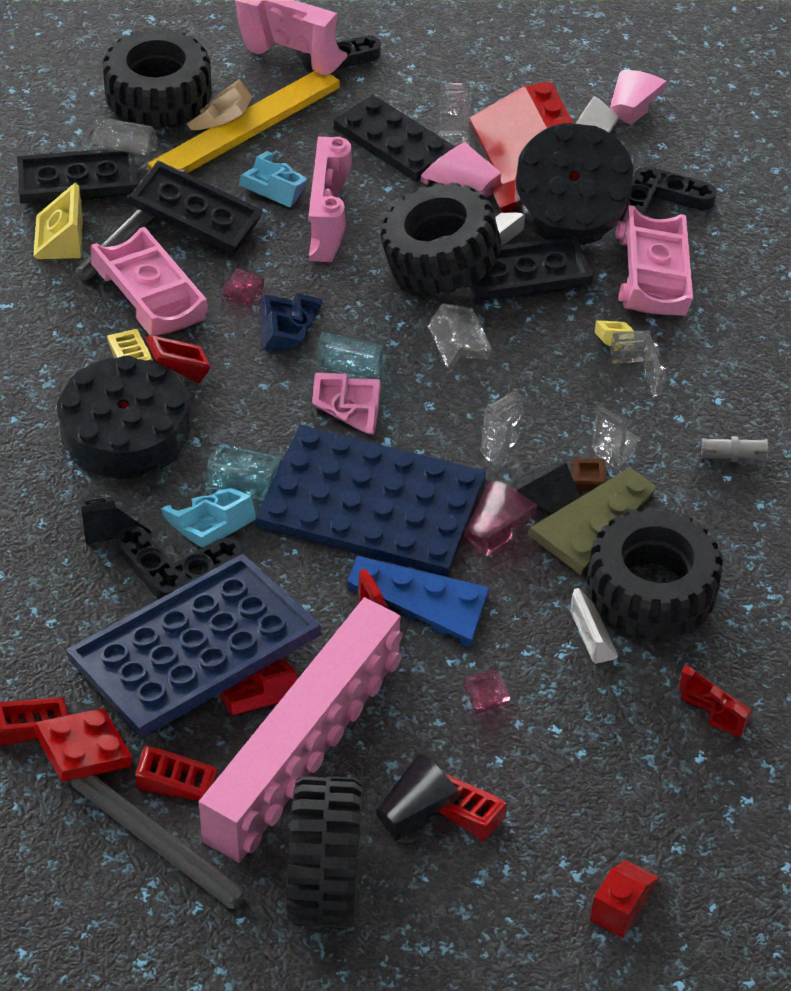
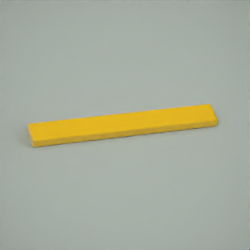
(252, 122)

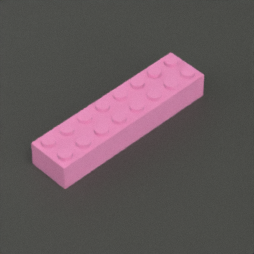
(300, 731)

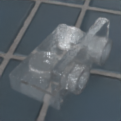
(124, 136)
(458, 334)
(501, 428)

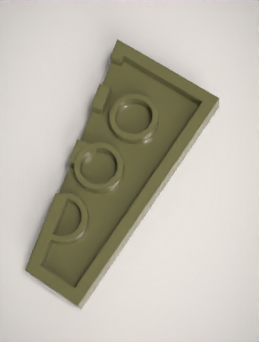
(574, 528)

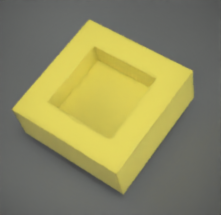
(605, 330)

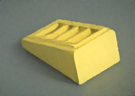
(134, 341)

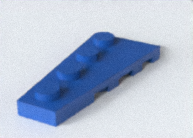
(437, 600)

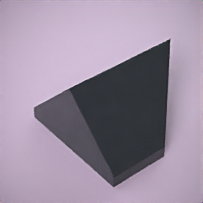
(548, 487)
(103, 520)

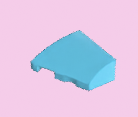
(274, 180)
(212, 516)

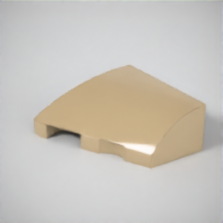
(223, 107)

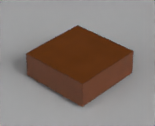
(588, 473)

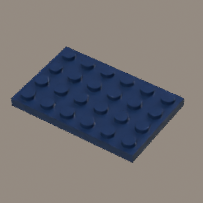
(372, 500)
(193, 644)

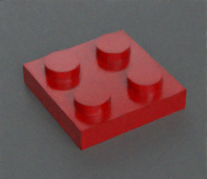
(82, 744)

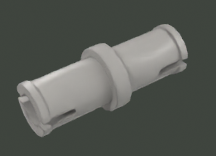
(734, 449)

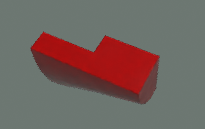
(261, 688)
(724, 709)

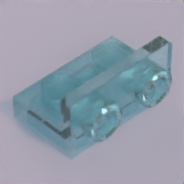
(351, 356)
(241, 470)

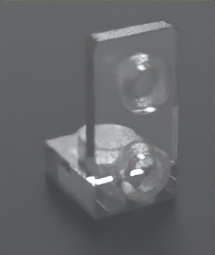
(639, 347)
(612, 439)

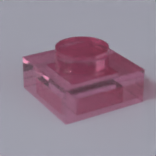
(243, 286)
(486, 691)

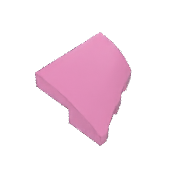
(634, 93)
(463, 167)
(348, 399)

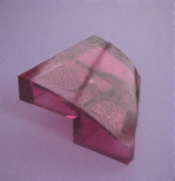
(497, 515)

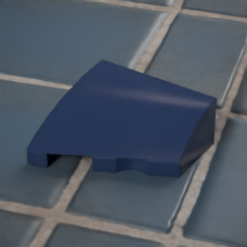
(285, 320)

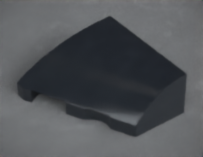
(415, 796)

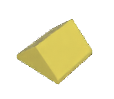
(60, 227)

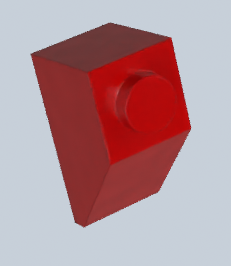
(622, 897)

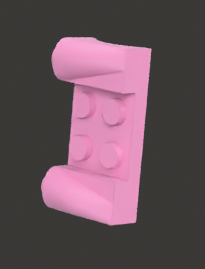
(293, 26)
(326, 208)
(656, 264)
(152, 283)

